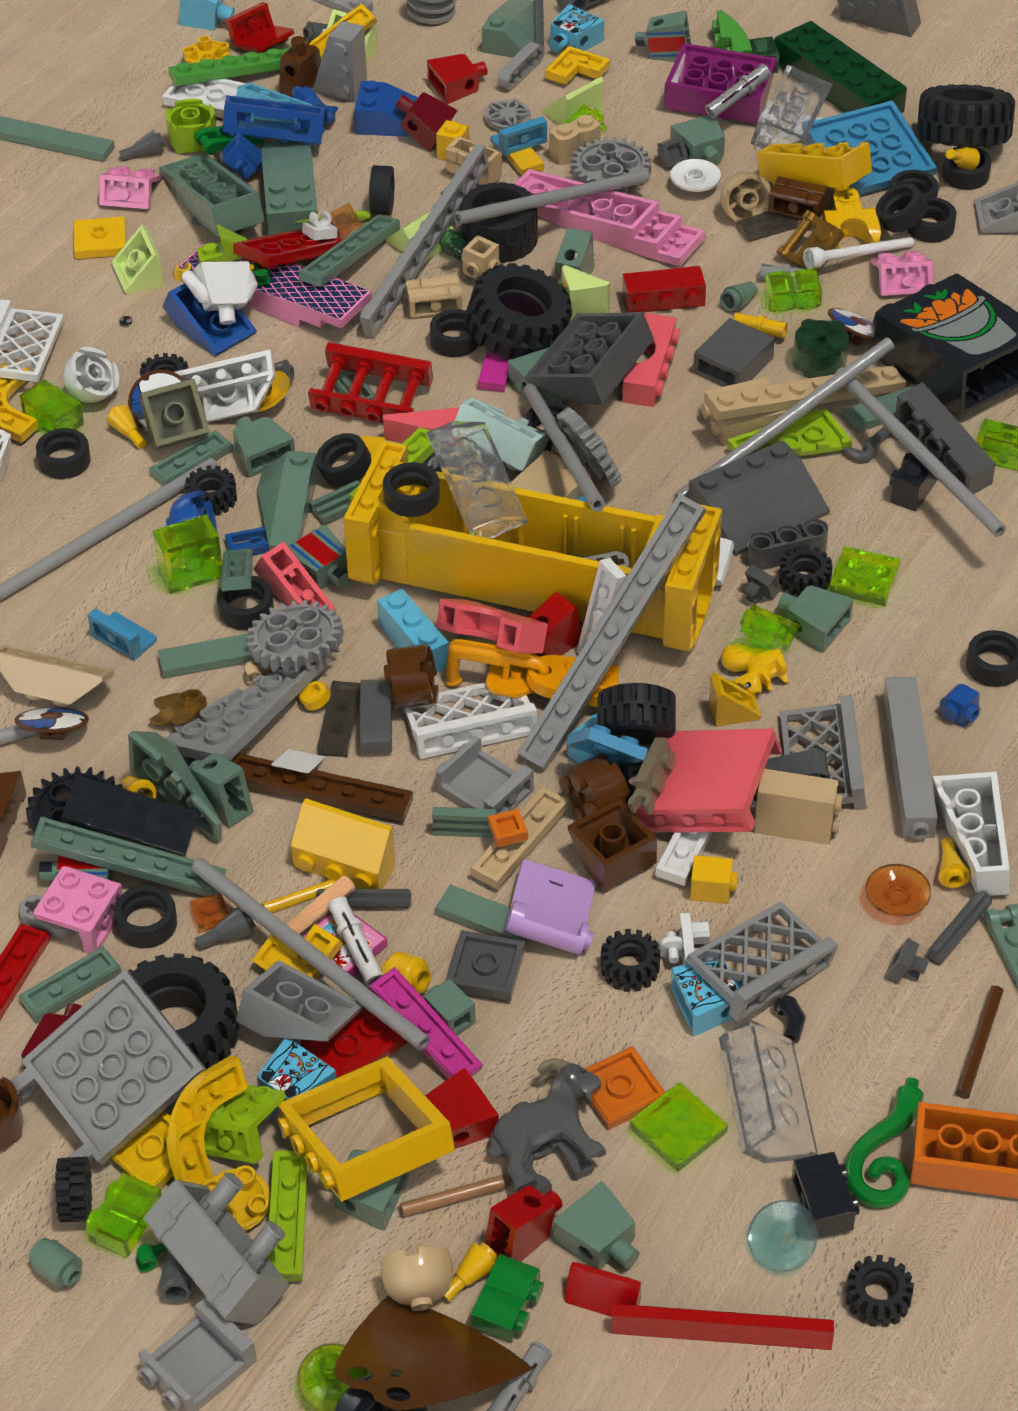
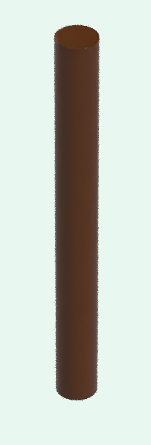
(979, 1042)

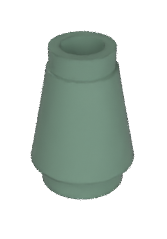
(736, 296)

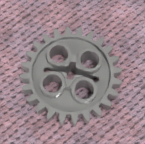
(608, 160)
(589, 448)
(295, 636)

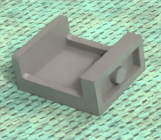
(481, 781)
(198, 1360)

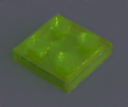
(865, 575)
(678, 1126)

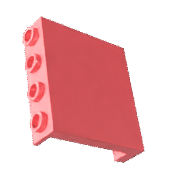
(712, 781)

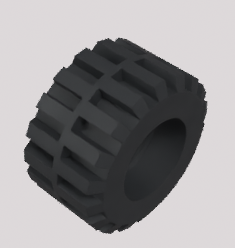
(637, 711)

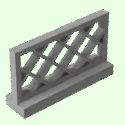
(847, 744)
(778, 975)

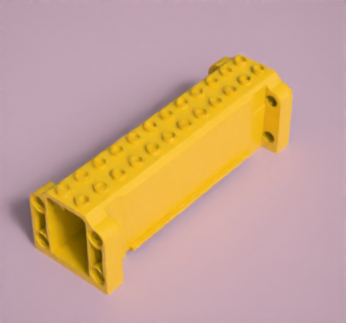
(528, 561)

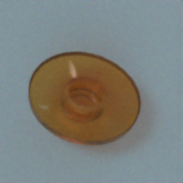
(902, 881)

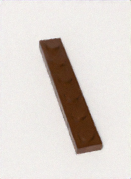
(326, 788)

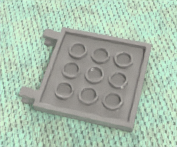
(111, 1067)

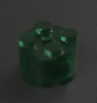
(820, 347)

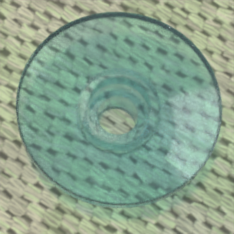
(769, 1228)

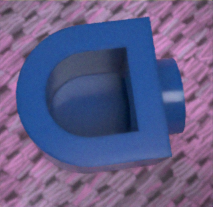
(961, 705)

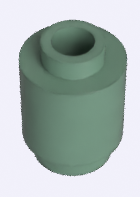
(55, 1263)

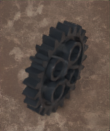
(53, 796)

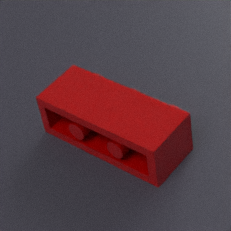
(664, 289)

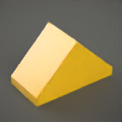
(731, 702)

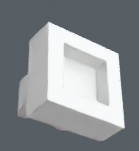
(319, 229)

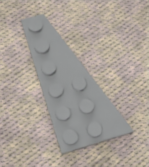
(241, 715)

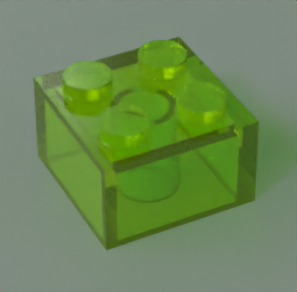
(188, 553)

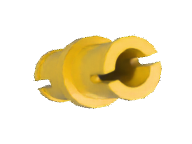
(767, 326)

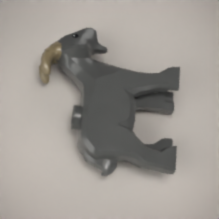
(548, 1124)

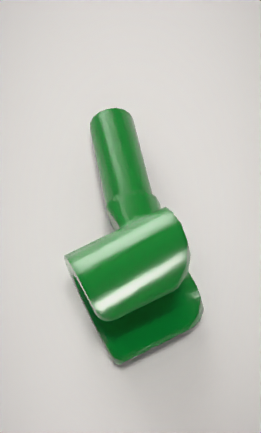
(261, 275)
(147, 1256)

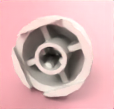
(90, 375)

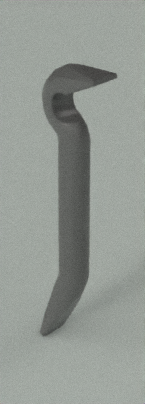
(869, 447)

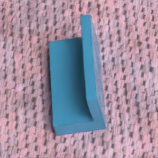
(521, 136)
(120, 633)

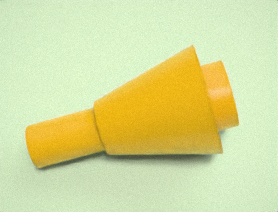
(966, 158)
(122, 420)
(953, 870)
(474, 1266)

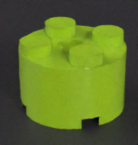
(185, 120)

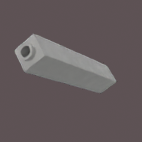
(909, 758)

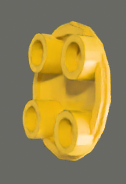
(205, 49)
(251, 1202)

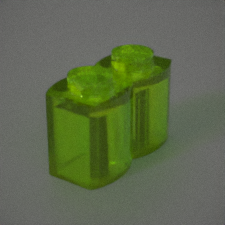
(793, 290)
(120, 1219)

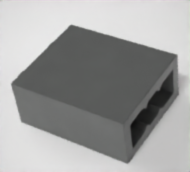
(733, 354)

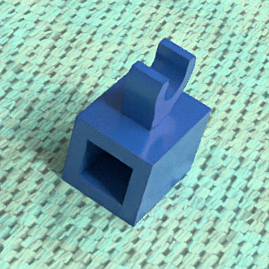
(242, 156)

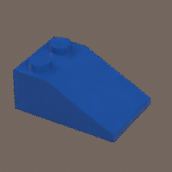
(377, 111)
(205, 325)

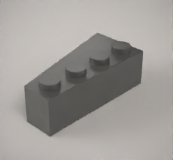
(939, 430)

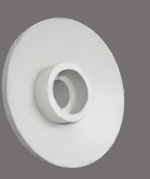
(695, 175)

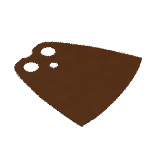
(433, 1352)

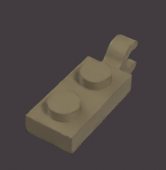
(652, 775)

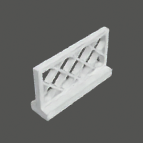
(9, 326)
(491, 727)

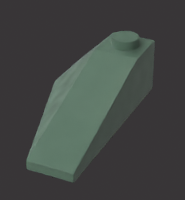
(509, 28)
(285, 496)
(163, 765)

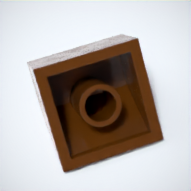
(613, 844)

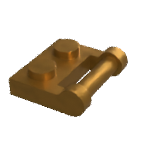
(824, 236)

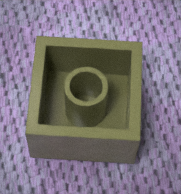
(174, 414)

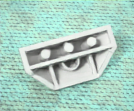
(233, 385)

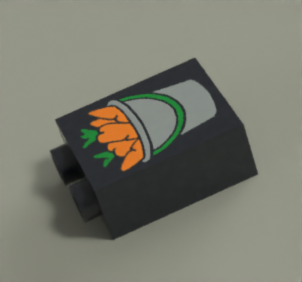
(953, 342)

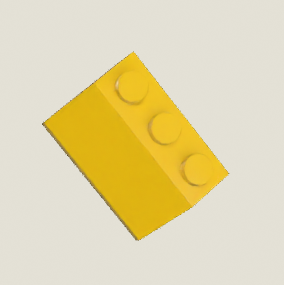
(343, 844)

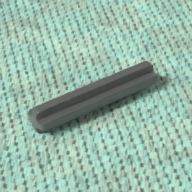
(377, 898)
(959, 927)

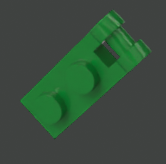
(214, 139)

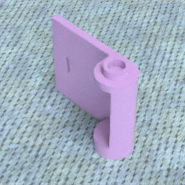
(551, 907)

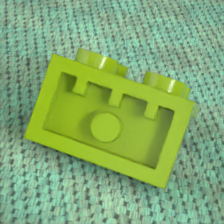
(233, 1125)

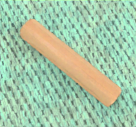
(319, 907)

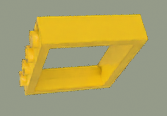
(378, 1165)

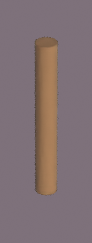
(452, 1196)

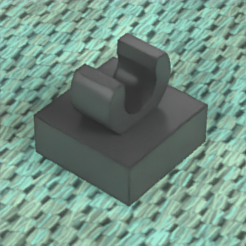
(672, 151)
(760, 584)
(906, 963)

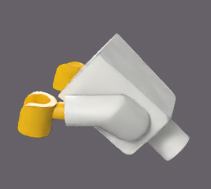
(220, 286)

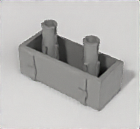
(217, 1250)

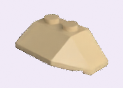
(49, 676)

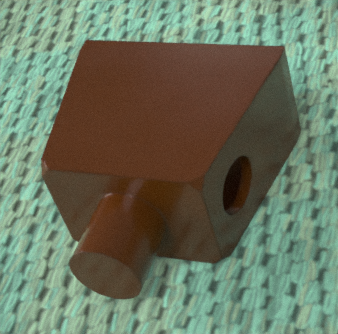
(298, 66)

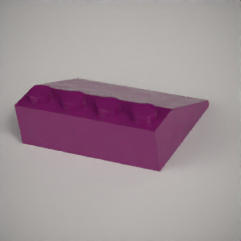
(707, 72)

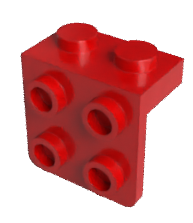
(255, 29)

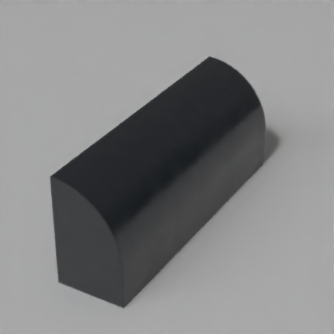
(129, 816)

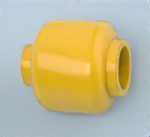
(411, 967)

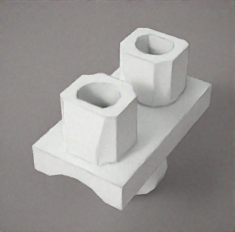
(689, 934)

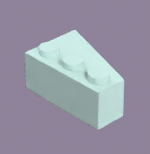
(514, 440)

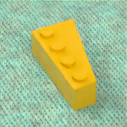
(829, 167)

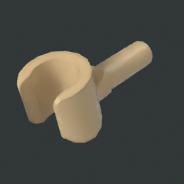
(253, 670)

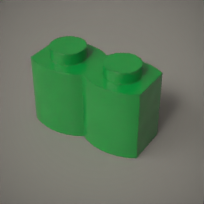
(506, 1298)

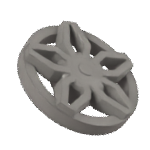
(505, 114)

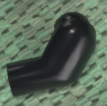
(789, 1007)

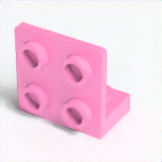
(127, 188)
(903, 273)
(81, 904)

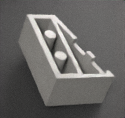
(343, 63)

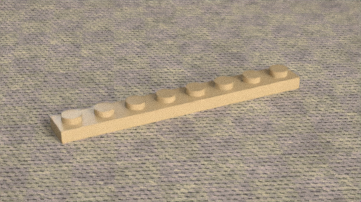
(785, 395)

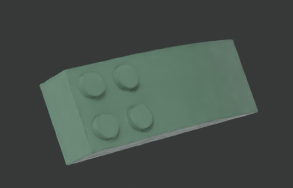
(288, 185)
(213, 193)

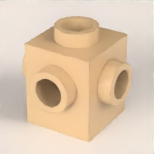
(479, 256)

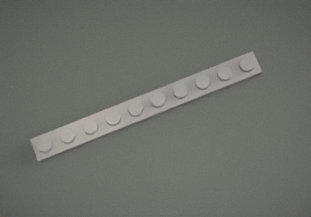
(423, 241)
(612, 631)

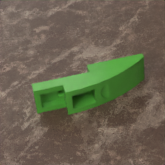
(729, 34)

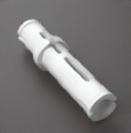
(341, 913)

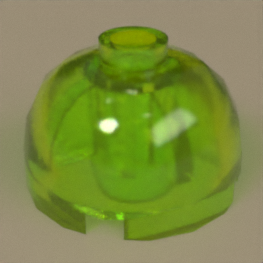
(316, 1379)

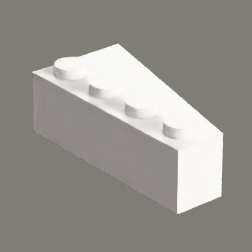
(975, 823)

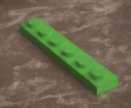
(226, 67)

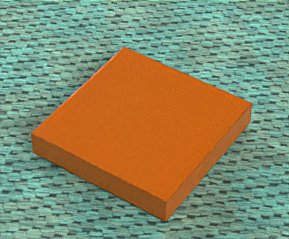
(625, 1087)

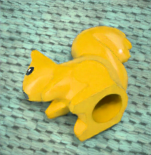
(759, 664)

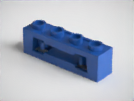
(238, 114)

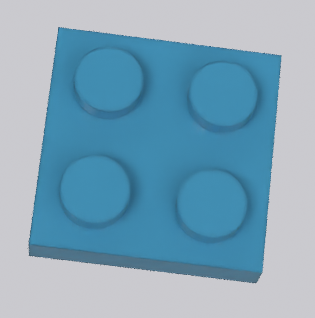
(599, 740)

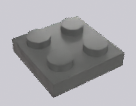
(486, 965)

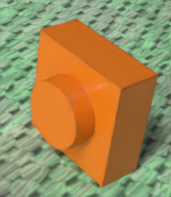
(507, 828)

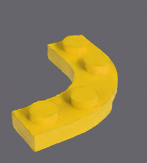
(11, 420)
(192, 1113)

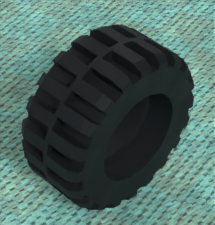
(966, 115)
(522, 291)
(198, 986)

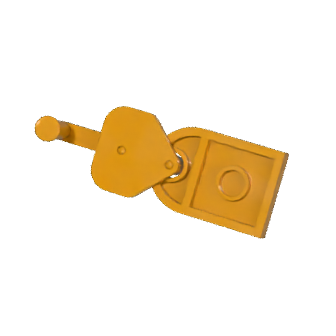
(518, 673)

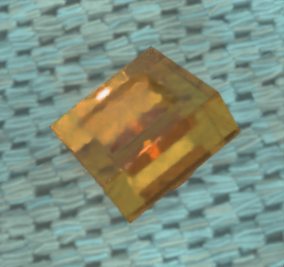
(345, 220)
(208, 911)

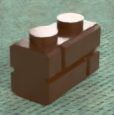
(794, 197)

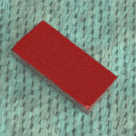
(600, 1289)

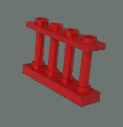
(372, 363)

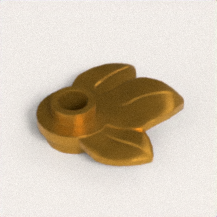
(179, 707)

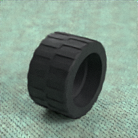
(513, 232)

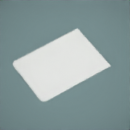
(298, 761)

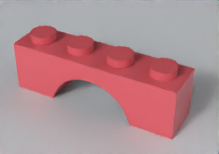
(644, 380)
(506, 628)

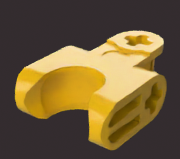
(852, 218)

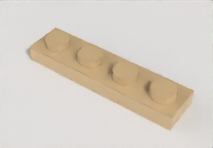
(539, 817)

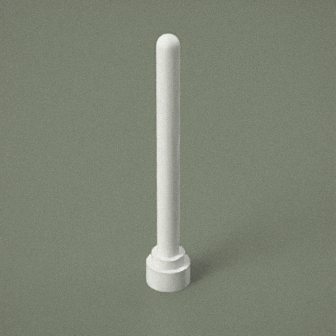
(816, 257)

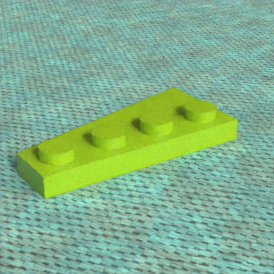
(809, 435)

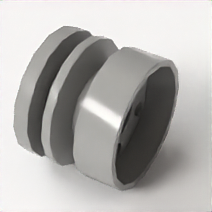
(431, 10)

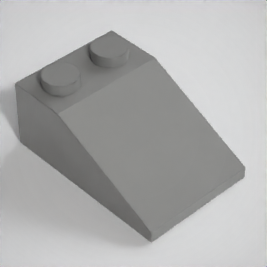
(999, 210)
(294, 1006)

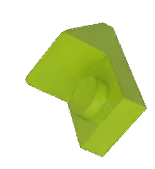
(222, 250)

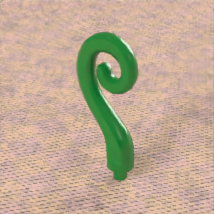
(900, 1119)

